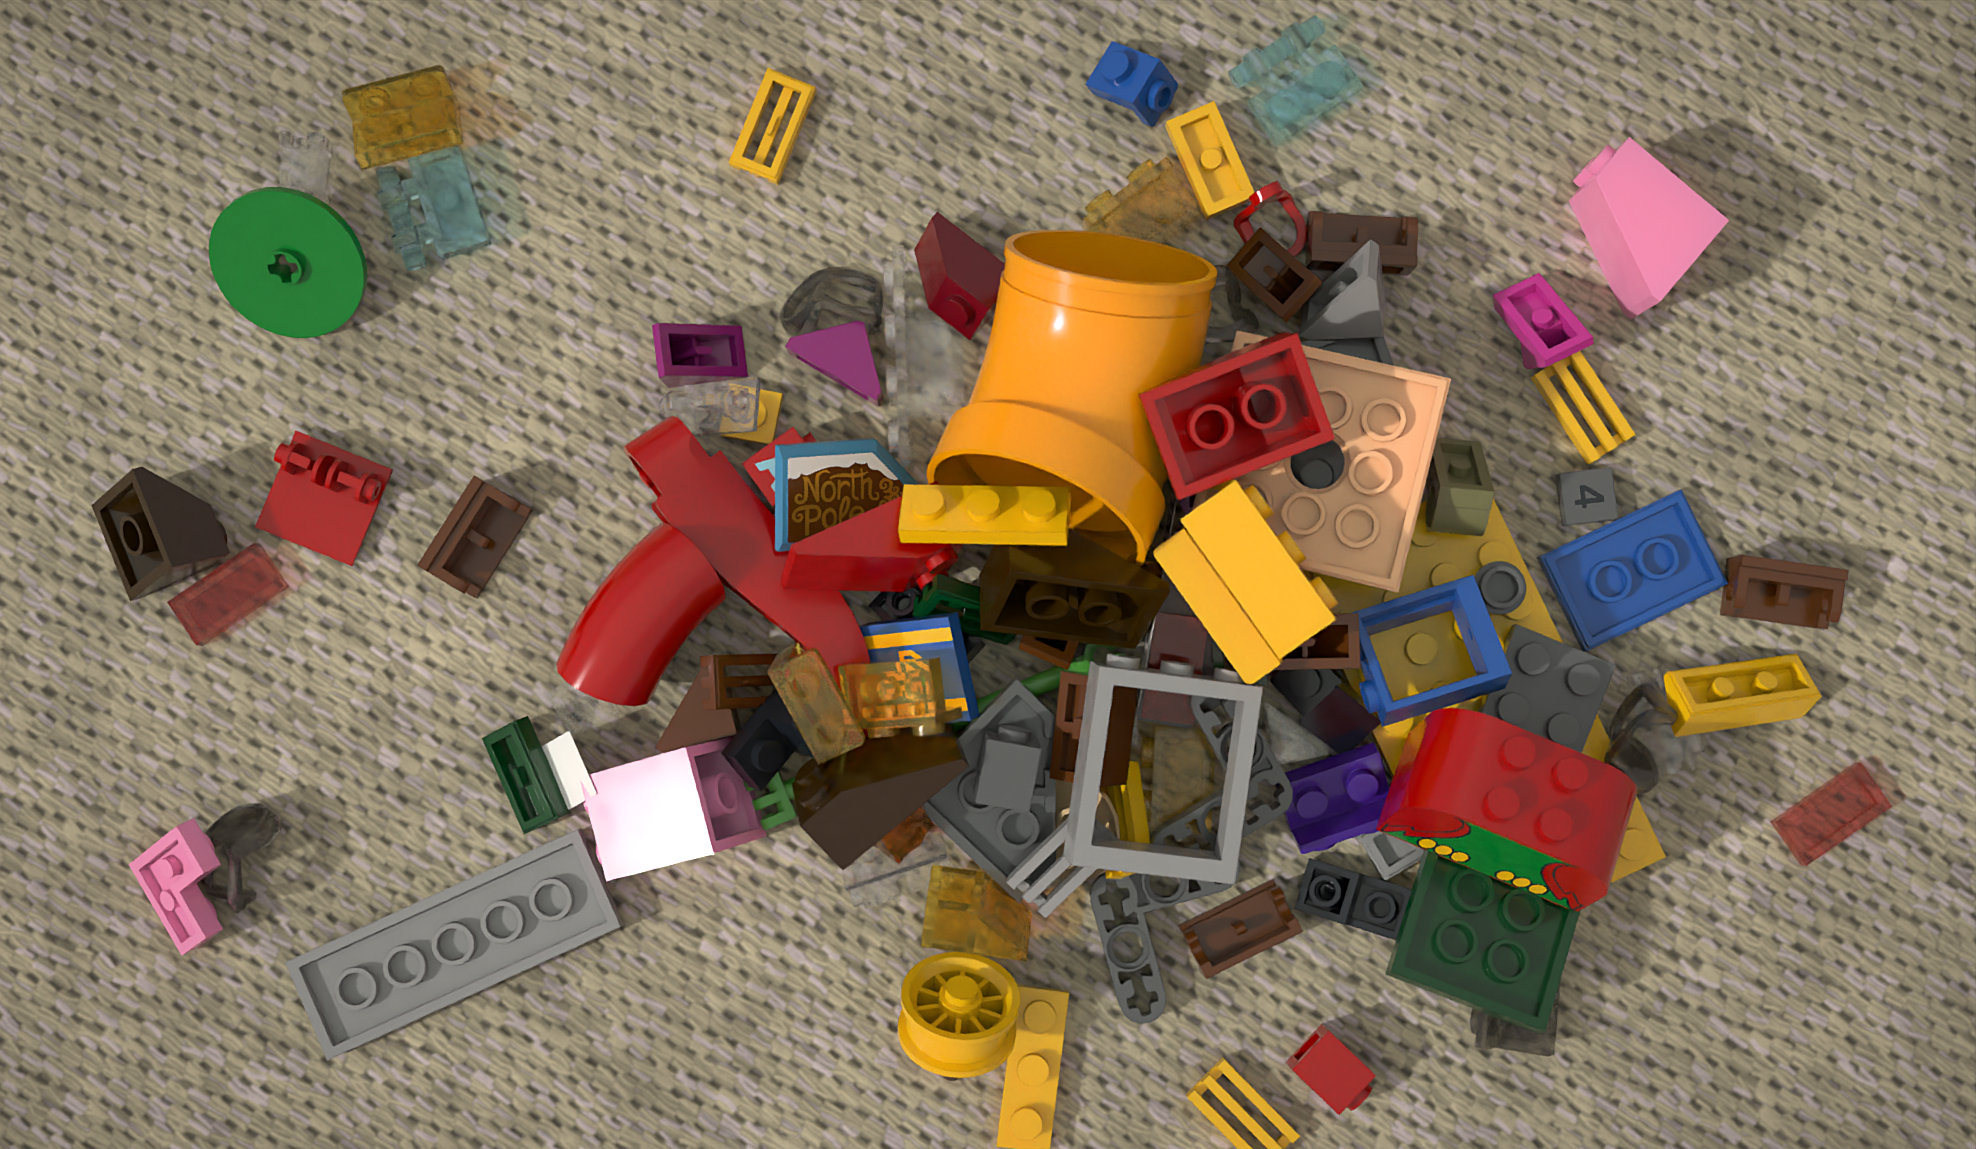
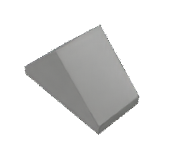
(1349, 300)

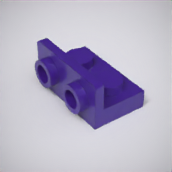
(1336, 798)

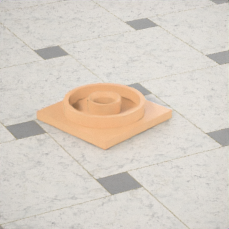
(1387, 432)

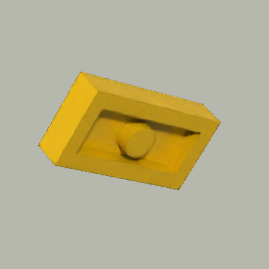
(1210, 160)

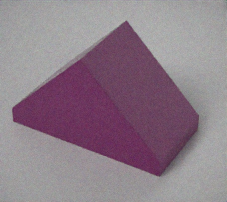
(698, 353)
(841, 355)

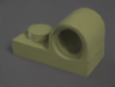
(1458, 489)

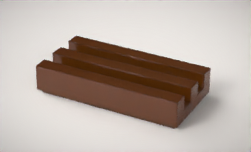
(717, 682)

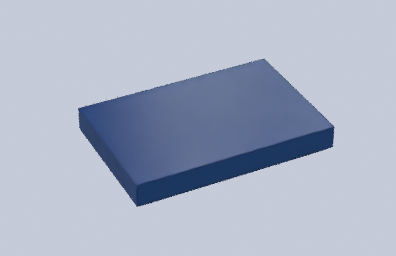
(1632, 570)

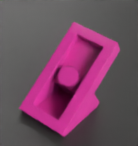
(1541, 322)

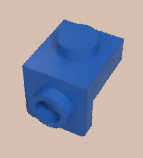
(1133, 82)

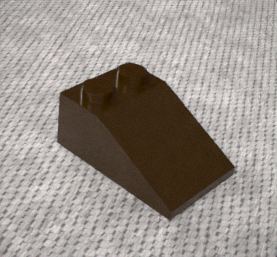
(1068, 593)
(873, 788)

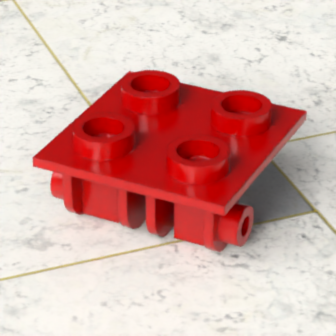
(323, 497)

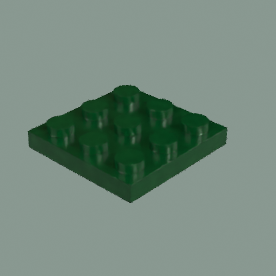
(1482, 943)

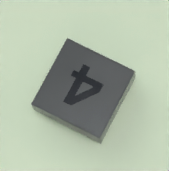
(1586, 496)

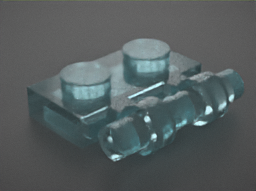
(1305, 93)
(448, 203)

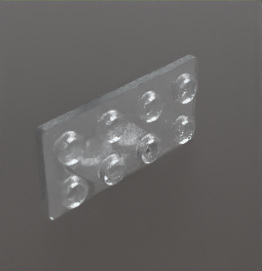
(928, 362)

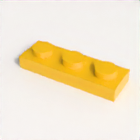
(984, 514)
(1033, 1070)

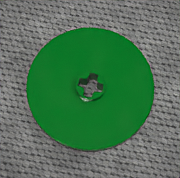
(292, 223)

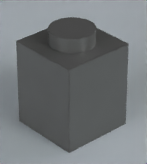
(1007, 768)

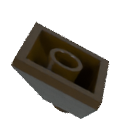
(157, 532)

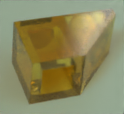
(974, 915)

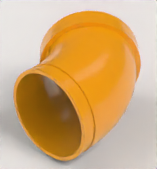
(1069, 349)

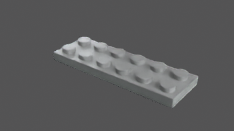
(454, 944)

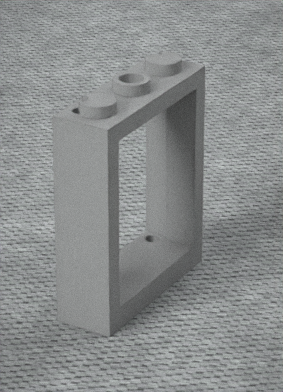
(1153, 859)

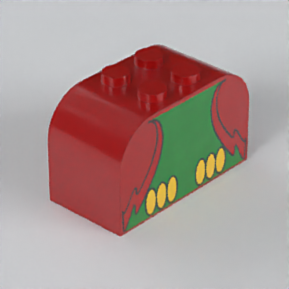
(1510, 805)

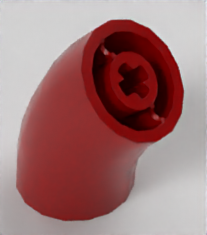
(640, 619)

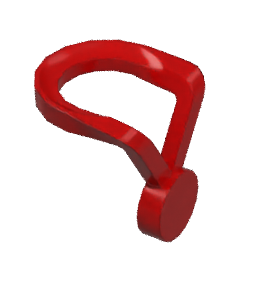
(1269, 194)

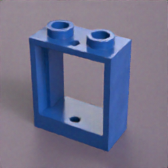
(1476, 629)

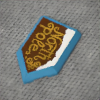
(830, 484)

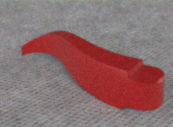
(737, 537)

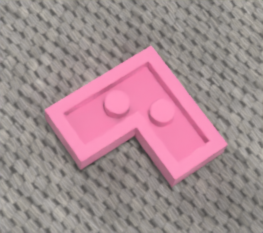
(170, 880)

